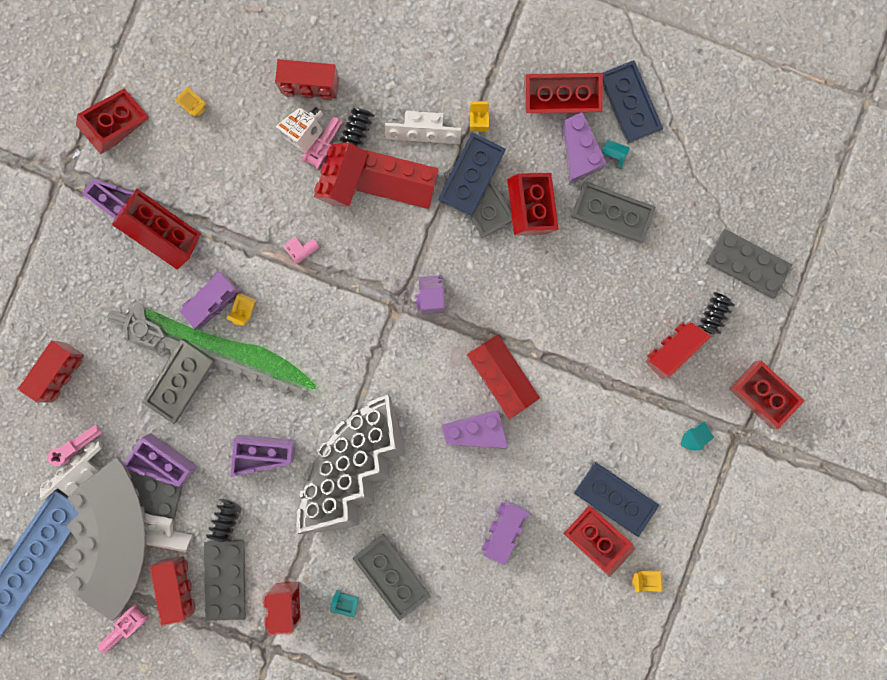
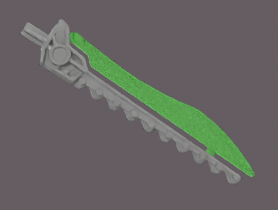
(147, 334)

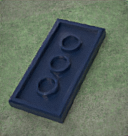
(631, 102)
(471, 174)
(616, 499)

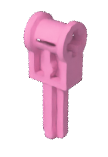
(318, 151)
(71, 448)
(124, 628)

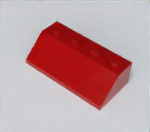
(563, 93)
(398, 179)
(156, 229)
(503, 376)

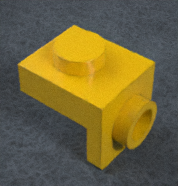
(191, 102)
(479, 116)
(242, 310)
(648, 580)

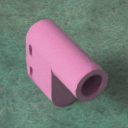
(300, 251)

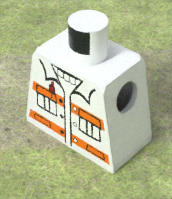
(301, 128)

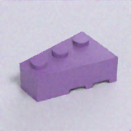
(581, 148)
(106, 196)
(430, 295)
(209, 300)
(479, 430)
(260, 453)
(159, 461)
(504, 531)

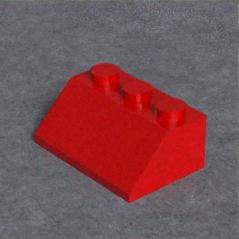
(676, 349)

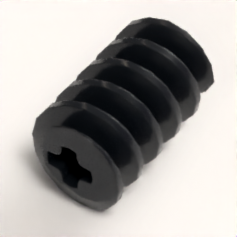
(356, 126)
(716, 314)
(225, 521)

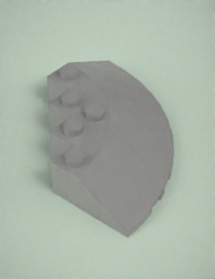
(348, 467)
(108, 538)

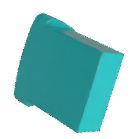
(617, 151)
(697, 437)
(344, 604)

